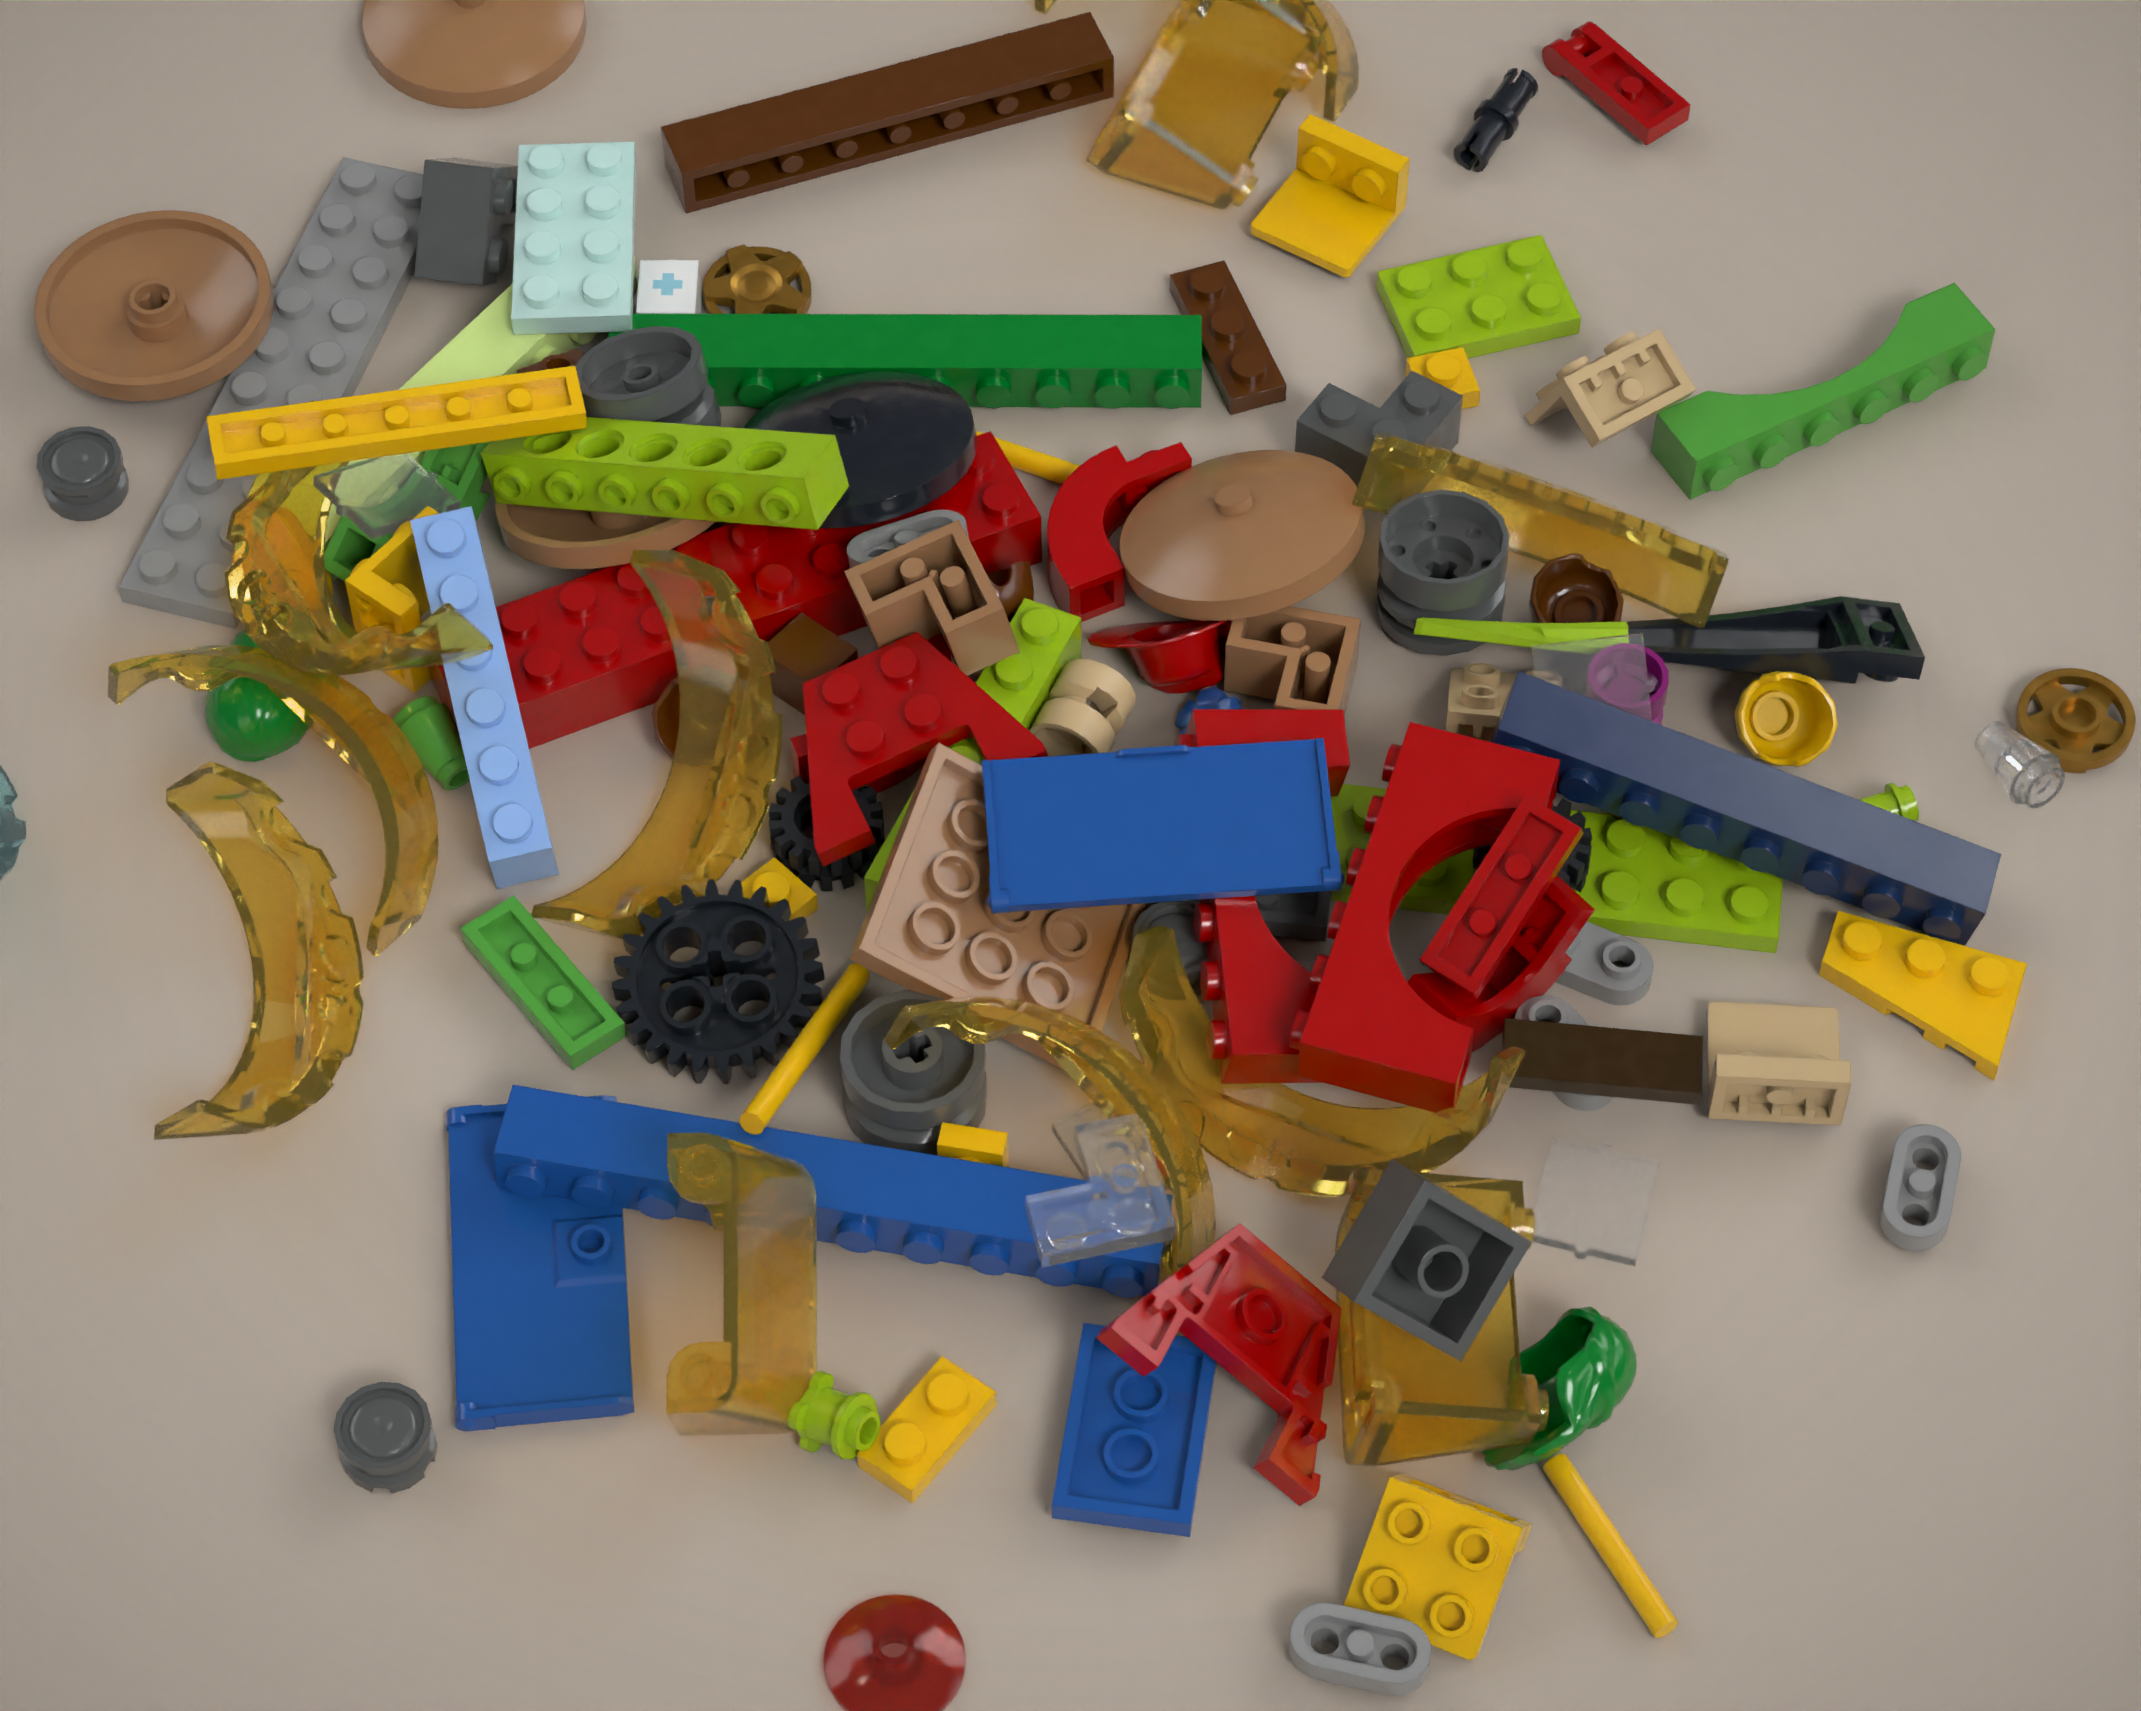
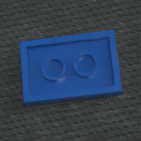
(1134, 1439)

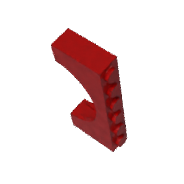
(1248, 973)
(1366, 1019)

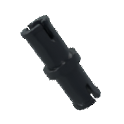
(1495, 120)

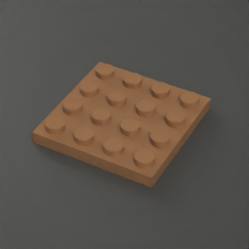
(939, 936)

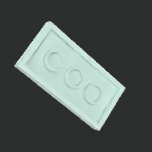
(574, 238)

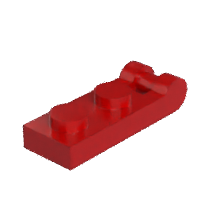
(1617, 82)

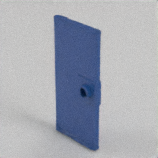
(1159, 825)
(532, 1294)

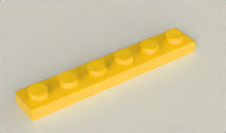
(396, 422)

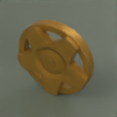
(757, 282)
(2076, 720)

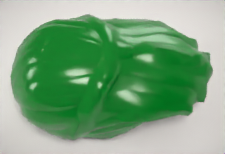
(250, 718)
(1586, 1372)

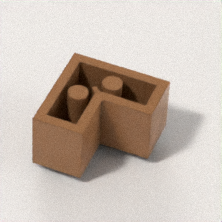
(932, 590)
(1294, 658)

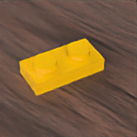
(927, 1429)

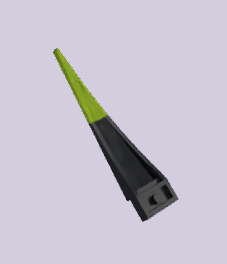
(1814, 638)

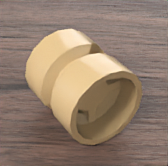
(1084, 709)

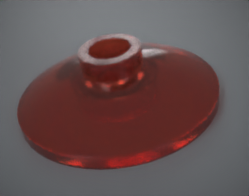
(917, 1680)

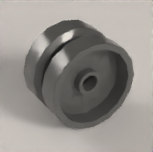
(649, 377)
(908, 1091)

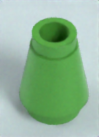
(435, 740)

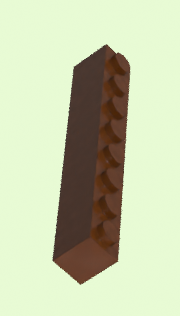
(887, 112)

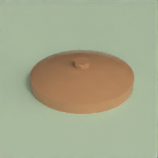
(472, 49)
(154, 305)
(1242, 535)
(588, 537)

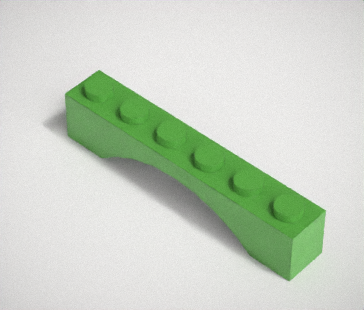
(1726, 435)

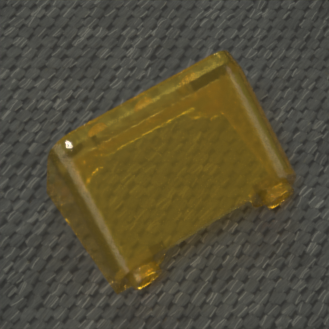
(1206, 99)
(768, 1289)
(1415, 1400)

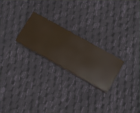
(1606, 1061)

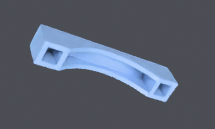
(486, 704)

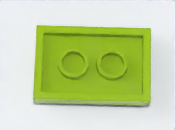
(1479, 300)

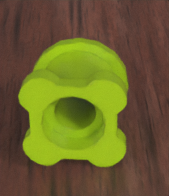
(834, 1418)

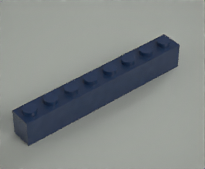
(1752, 811)

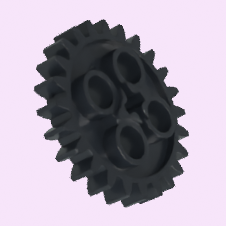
(716, 928)

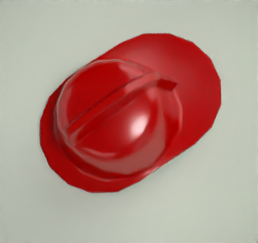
(1171, 653)

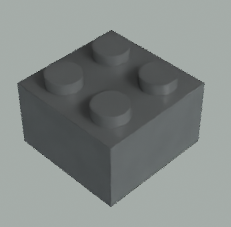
(1426, 1260)

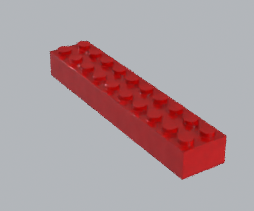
(604, 647)

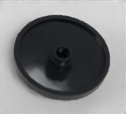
(896, 435)

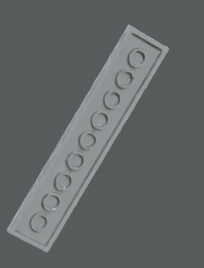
(317, 347)

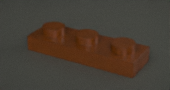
(1230, 338)

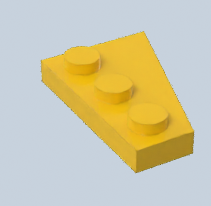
(1940, 986)

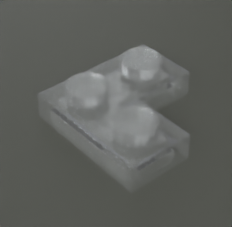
(1118, 1205)

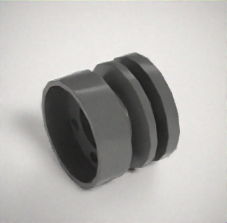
(1441, 560)

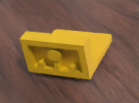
(1336, 198)
(392, 594)
(1437, 1563)

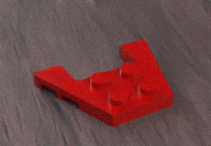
(887, 716)
(1258, 1325)

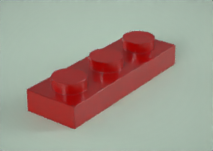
(1501, 896)

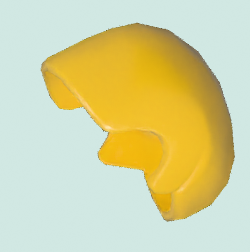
(1786, 719)

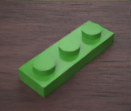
(543, 982)

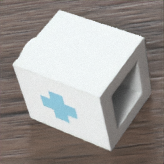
(669, 287)

